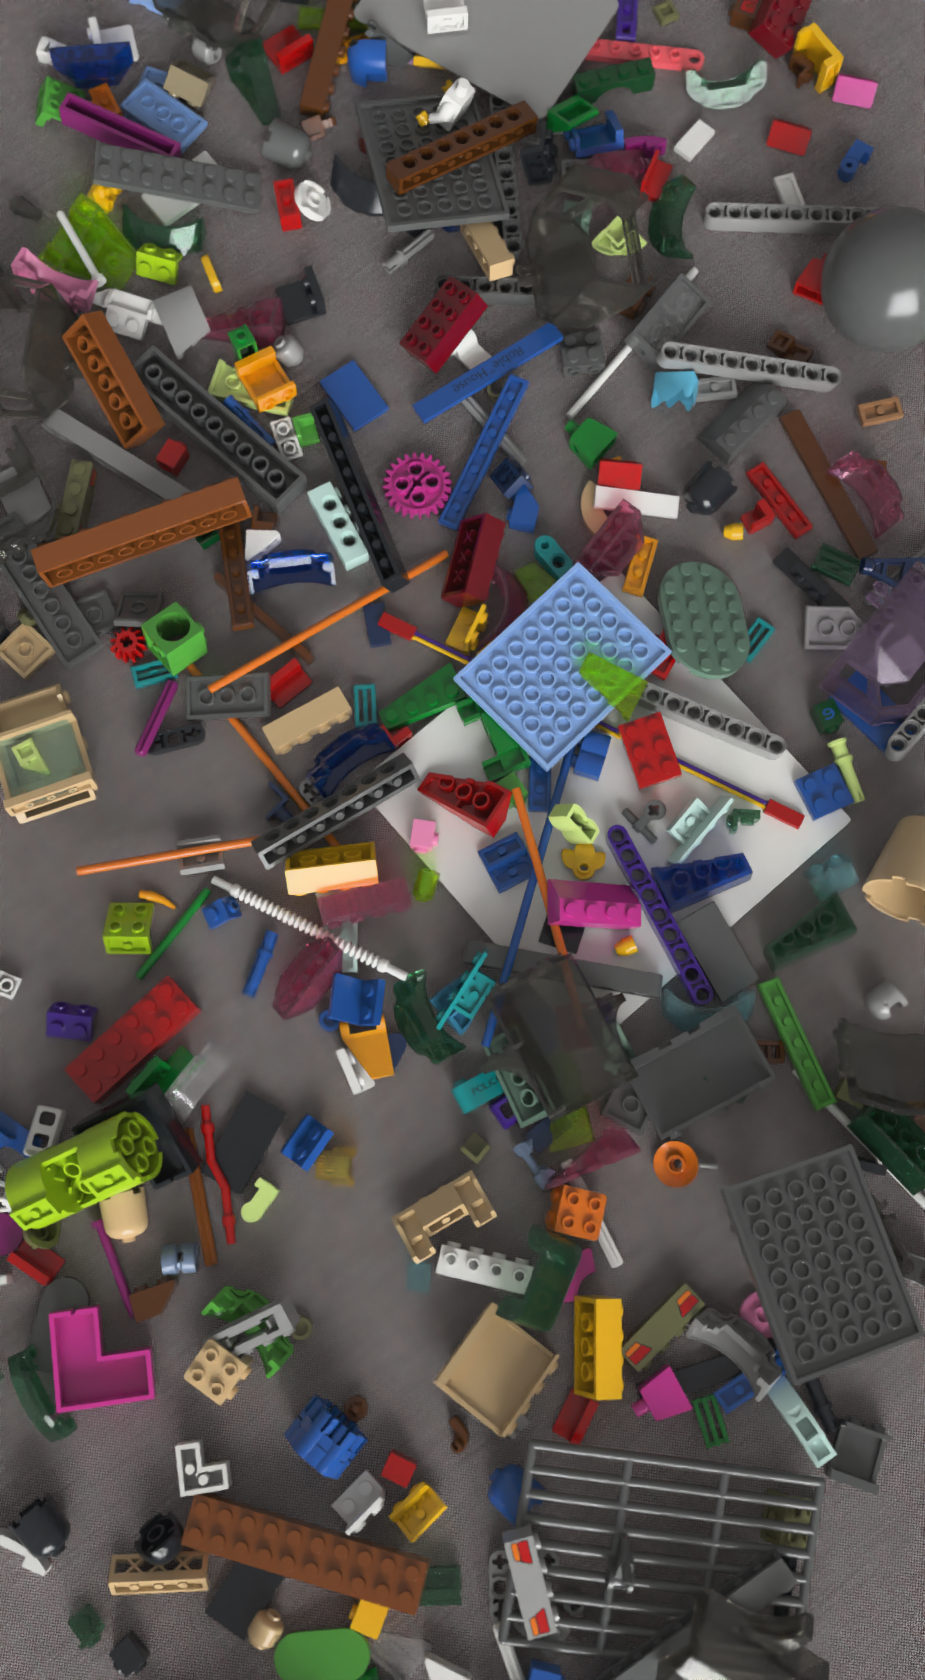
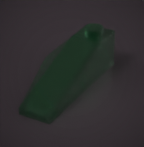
(251, 75)

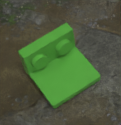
(50, 98)

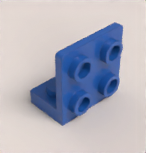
(356, 1000)

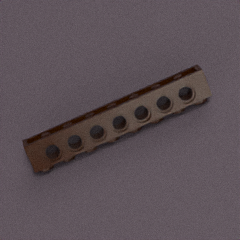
(461, 147)

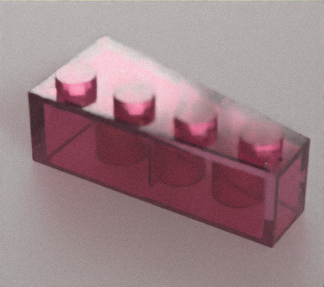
(364, 903)

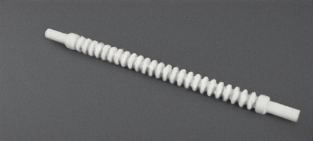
(237, 891)

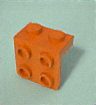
(576, 1212)

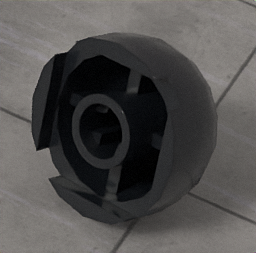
(160, 1539)

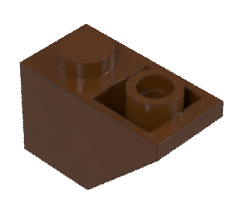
(152, 1301)

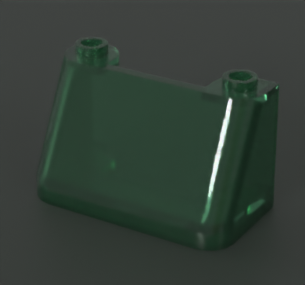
(548, 1283)

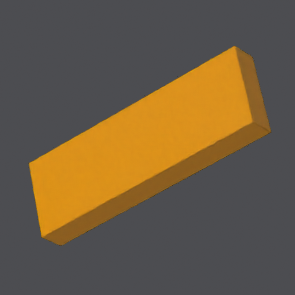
(639, 568)

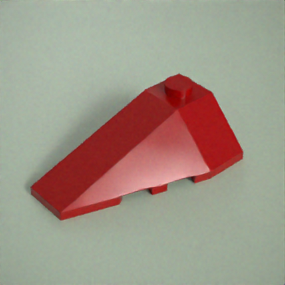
(475, 802)

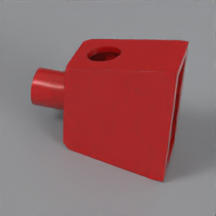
(809, 281)

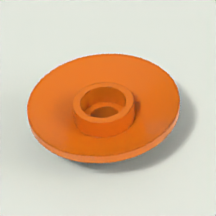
(665, 1165)

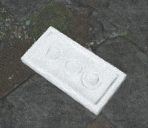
(169, 209)

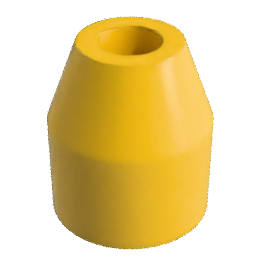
(734, 531)
(626, 946)

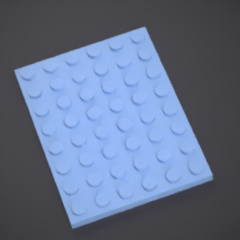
(532, 668)

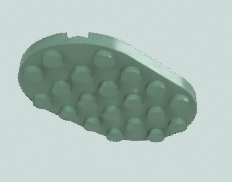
(703, 620)

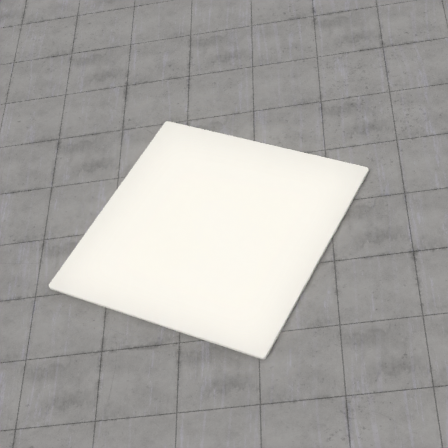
(768, 845)

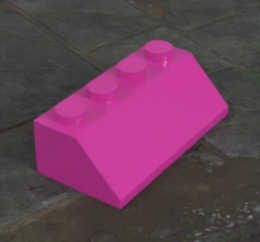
(592, 905)

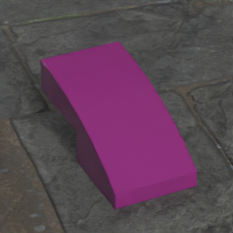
(647, 144)

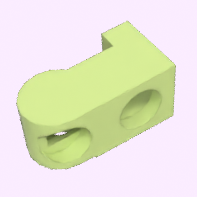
(260, 1202)

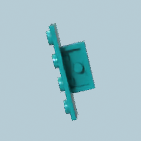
(471, 993)

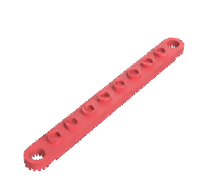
(661, 56)

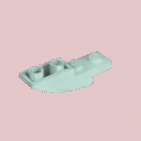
(801, 1422)

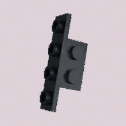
(807, 579)

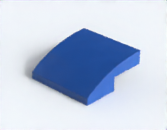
(507, 862)

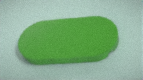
(322, 1654)

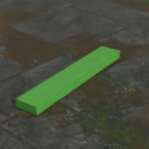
(796, 1044)

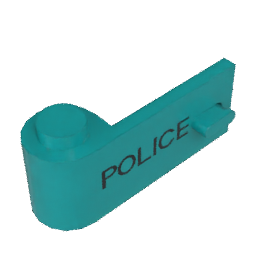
(476, 1091)

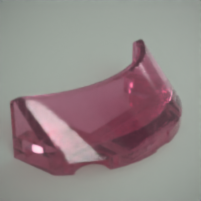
(874, 487)
(515, 602)

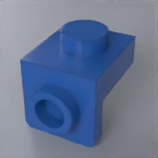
(221, 911)

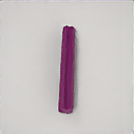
(156, 718)

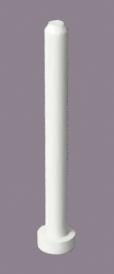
(80, 249)

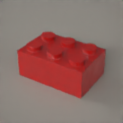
(649, 751)

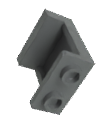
(858, 1454)

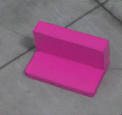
(854, 90)

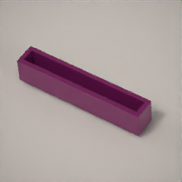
(113, 128)

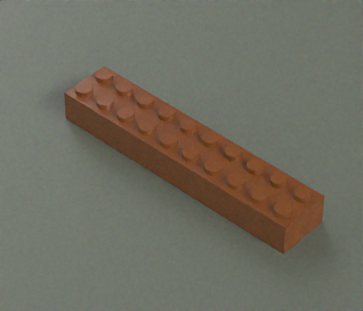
(141, 532)
(306, 1552)

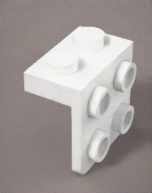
(111, 35)

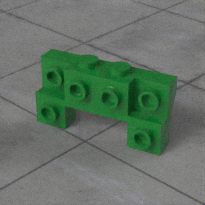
(508, 752)

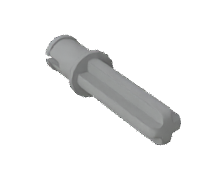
(401, 256)

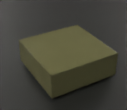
(665, 12)

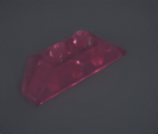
(614, 542)
(307, 978)

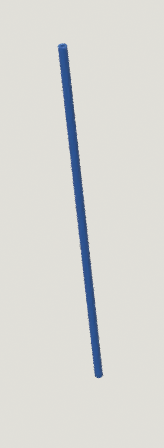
(529, 892)

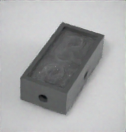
(667, 319)

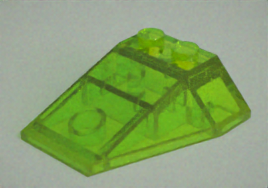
(101, 239)

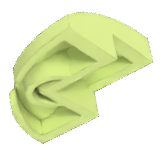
(612, 241)

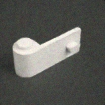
(470, 352)

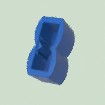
(591, 755)

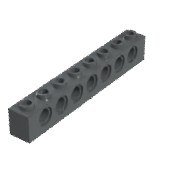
(335, 811)

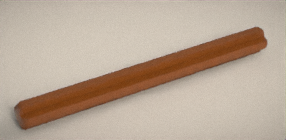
(201, 1210)

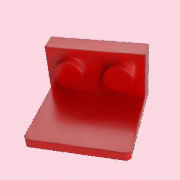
(288, 49)

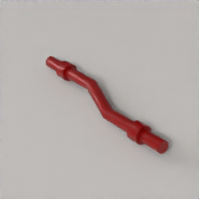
(229, 1218)

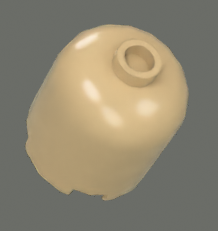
(125, 1214)

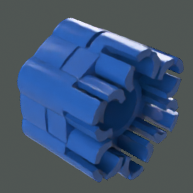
(324, 1438)

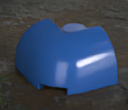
(367, 61)

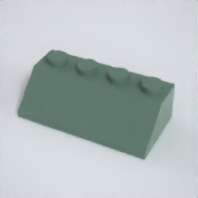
(518, 1092)

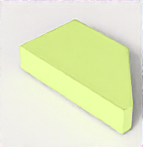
(30, 757)

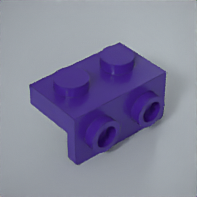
(71, 1021)

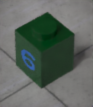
(826, 717)

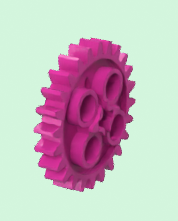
(432, 496)

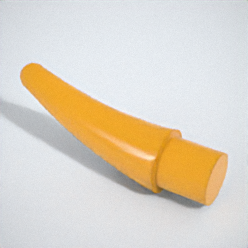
(156, 897)

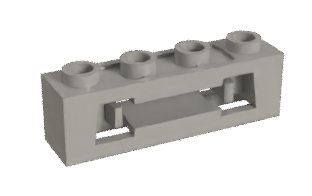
(281, 1313)

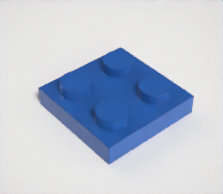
(823, 791)

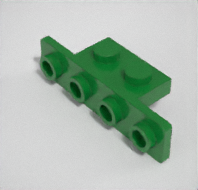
(161, 1071)

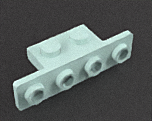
(694, 824)

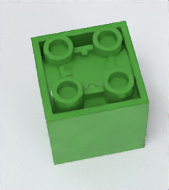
(171, 622)

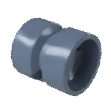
(171, 1258)

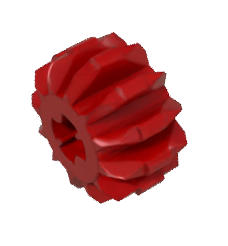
(123, 638)

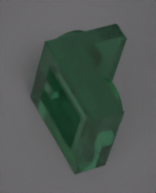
(744, 816)
(86, 1626)

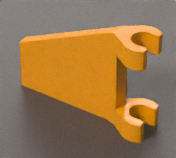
(370, 1049)

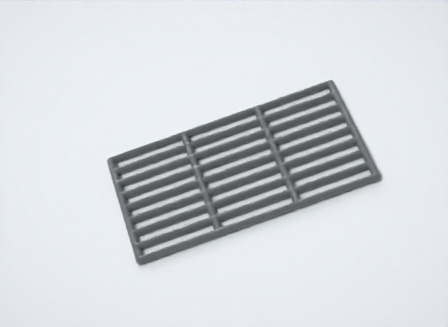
(618, 1530)

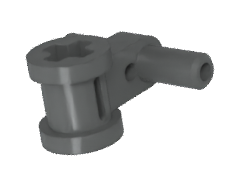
(639, 825)
(622, 1575)

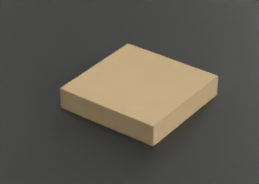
(26, 651)

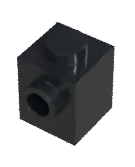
(129, 1655)

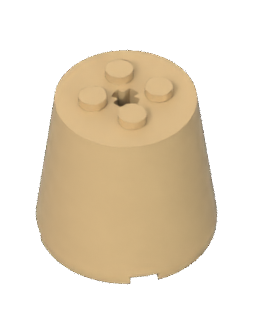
(898, 875)

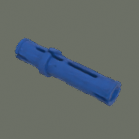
(243, 414)
(261, 961)

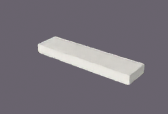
(648, 503)

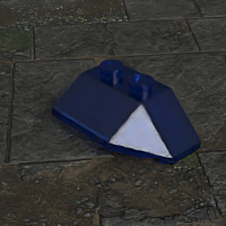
(93, 63)

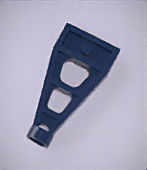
(879, 573)

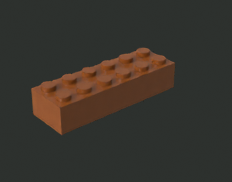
(113, 379)

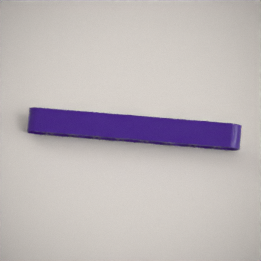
(659, 926)

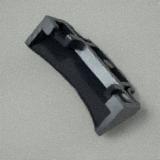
(355, 191)

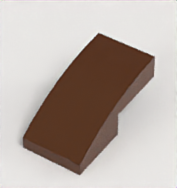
(786, 347)

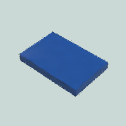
(354, 395)

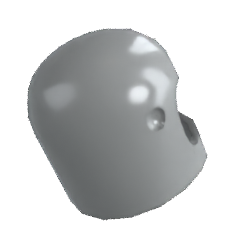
(882, 998)

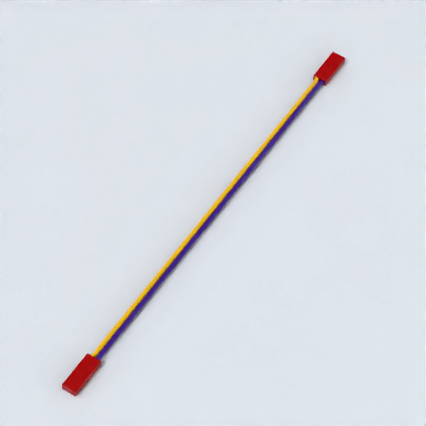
(772, 807)

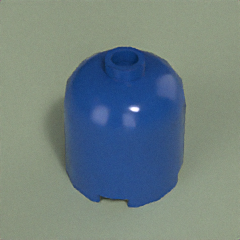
(506, 1488)

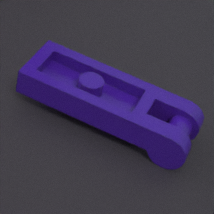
(626, 20)

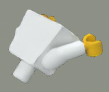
(452, 106)

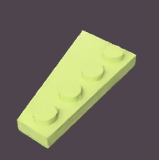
(227, 383)

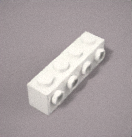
(484, 1268)

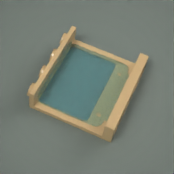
(64, 754)

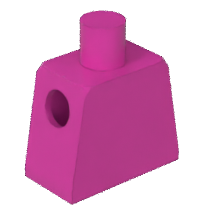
(661, 1396)

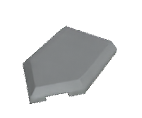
(830, 627)

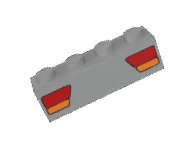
(529, 1582)

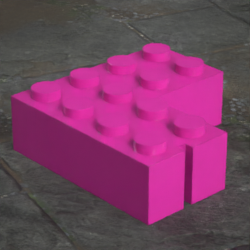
(86, 1373)

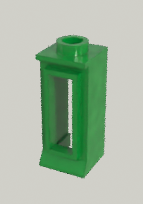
(242, 342)

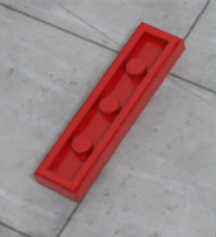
(779, 500)

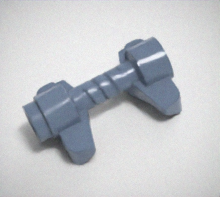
(541, 1174)

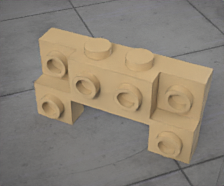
(439, 1211)

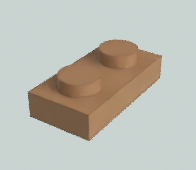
(879, 411)

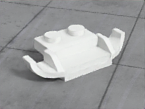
(127, 312)

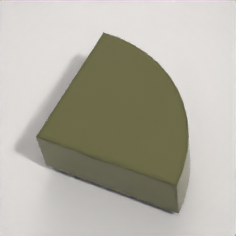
(25, 617)

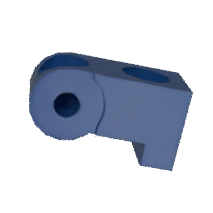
(857, 154)

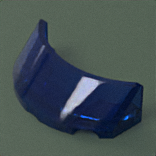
(289, 568)
(345, 755)

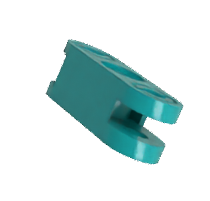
(549, 552)

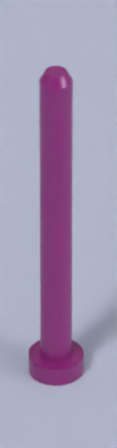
(115, 1266)

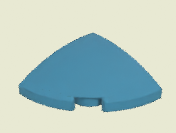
(439, 1000)

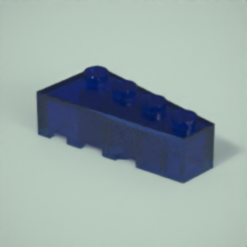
(696, 881)

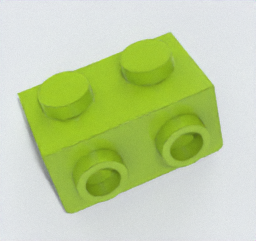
(158, 263)

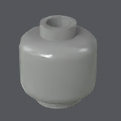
(203, 53)
(288, 350)

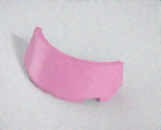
(76, 292)

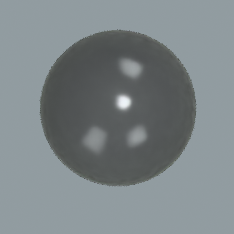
(877, 280)

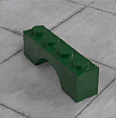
(634, 75)

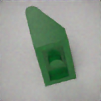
(573, 109)

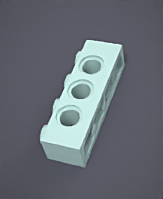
(320, 499)

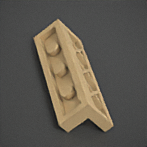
(158, 1581)

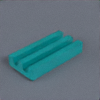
(765, 625)
(152, 681)
(364, 687)

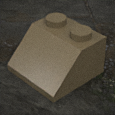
(189, 82)

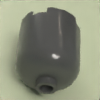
(287, 145)

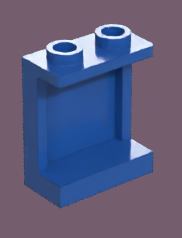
(596, 138)

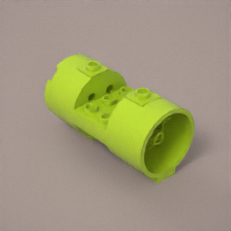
(82, 1170)

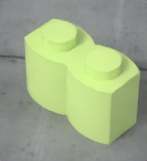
(573, 824)

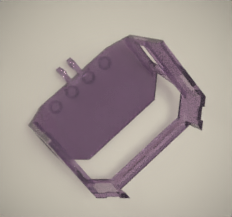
(885, 650)

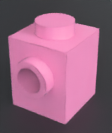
(423, 836)

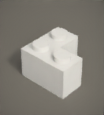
(195, 1474)

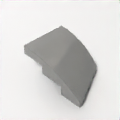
(182, 319)

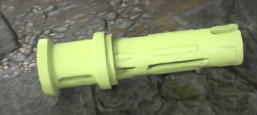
(843, 760)

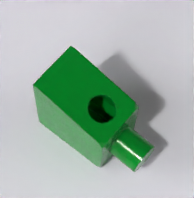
(590, 440)

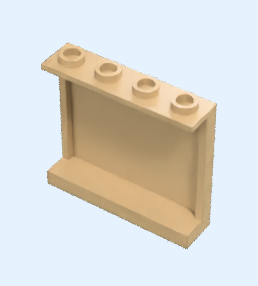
(496, 1371)

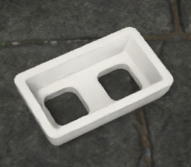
(53, 1131)

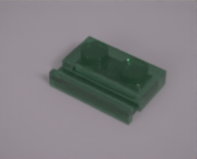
(836, 564)
(442, 1586)

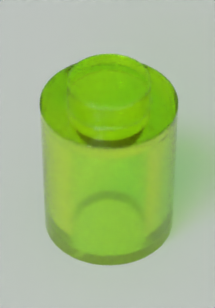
(425, 884)

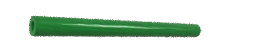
(172, 934)

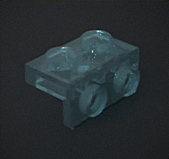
(832, 876)

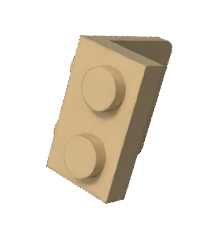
(218, 1371)

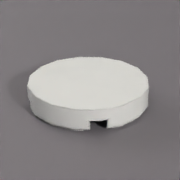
(312, 201)

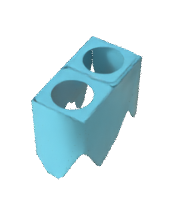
(674, 387)

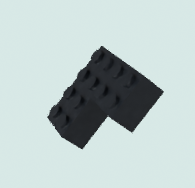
(177, 1150)

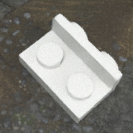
(355, 1073)

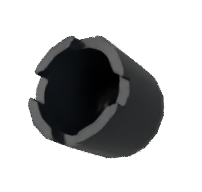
(708, 490)
(42, 1528)

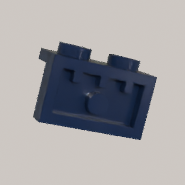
(510, 477)

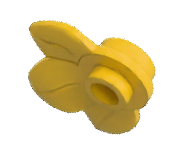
(583, 857)

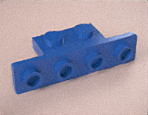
(14, 1134)

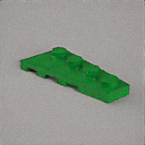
(425, 699)

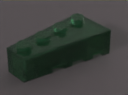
(818, 930)

